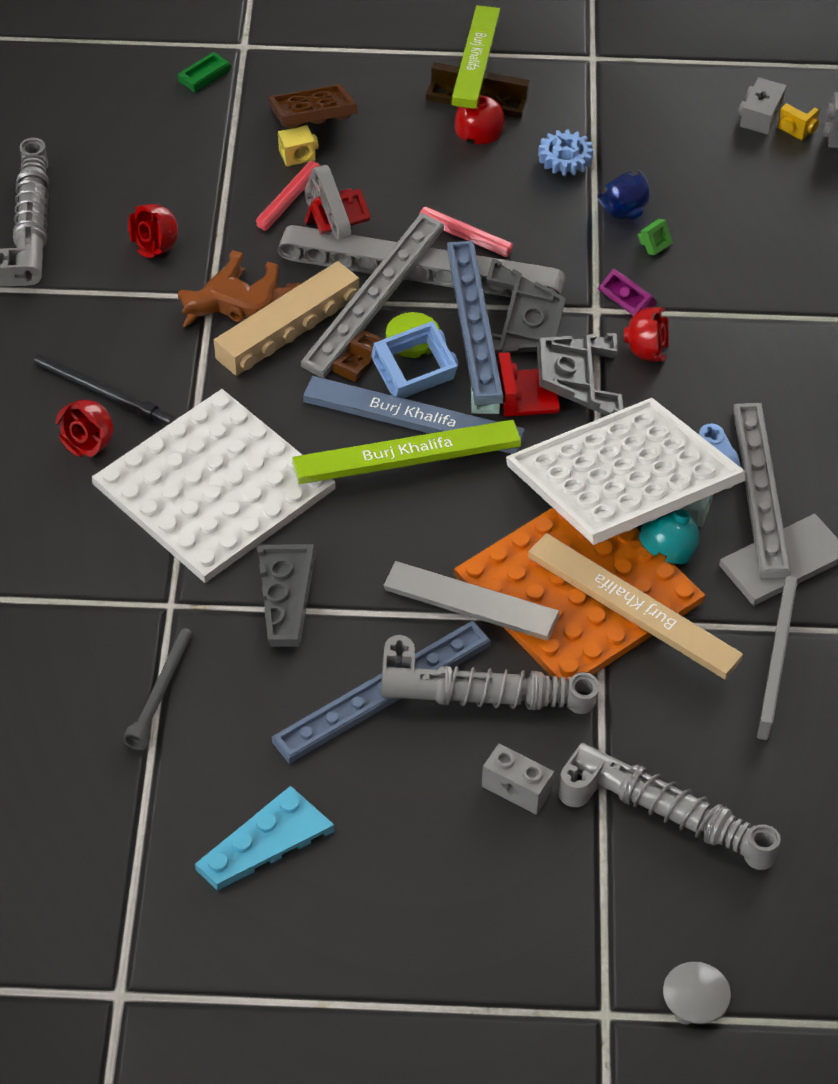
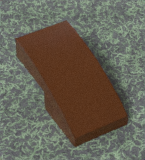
(358, 357)

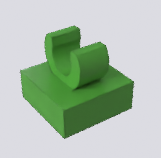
(655, 236)

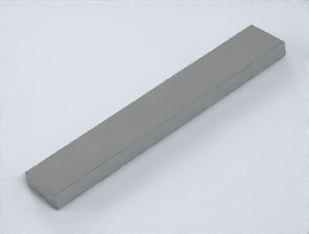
(472, 600)
(777, 658)

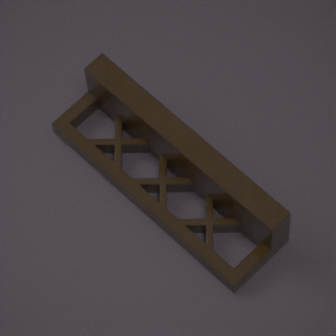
(496, 86)

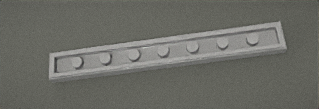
(372, 295)
(761, 491)

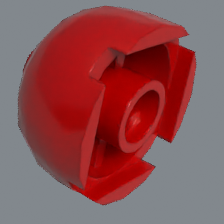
(482, 123)
(153, 229)
(648, 334)
(85, 427)

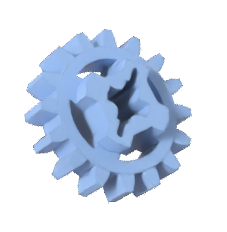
(565, 152)

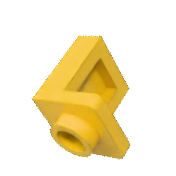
(797, 122)

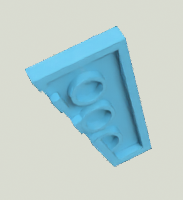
(274, 830)

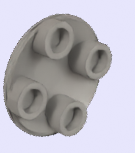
(696, 993)

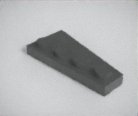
(285, 588)

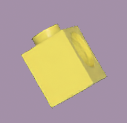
(297, 145)

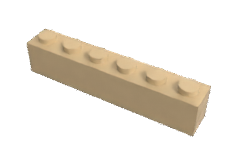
(286, 318)

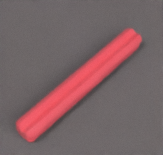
(285, 198)
(471, 233)

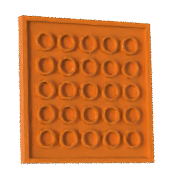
(587, 631)

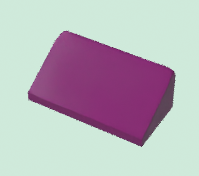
(626, 292)

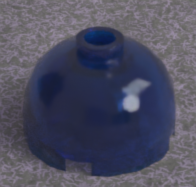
(626, 196)

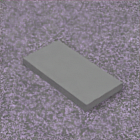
(810, 551)

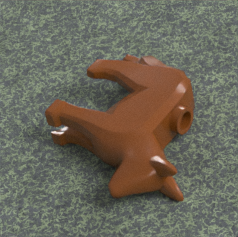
(231, 295)

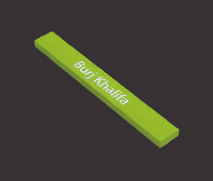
(475, 57)
(406, 451)

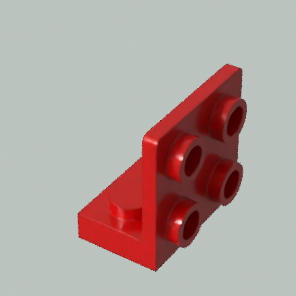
(354, 206)
(522, 390)

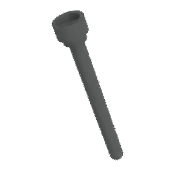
(138, 733)

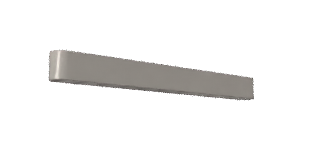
(366, 254)

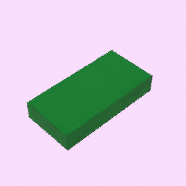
(204, 72)

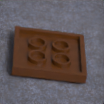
(313, 105)

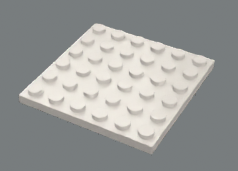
(624, 470)
(211, 485)

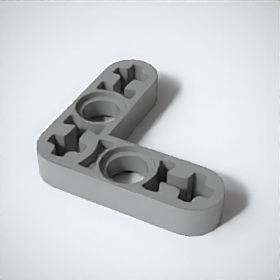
(322, 184)

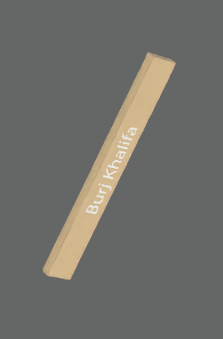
(636, 606)

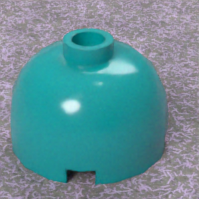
(672, 536)

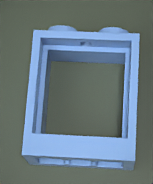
(383, 358)

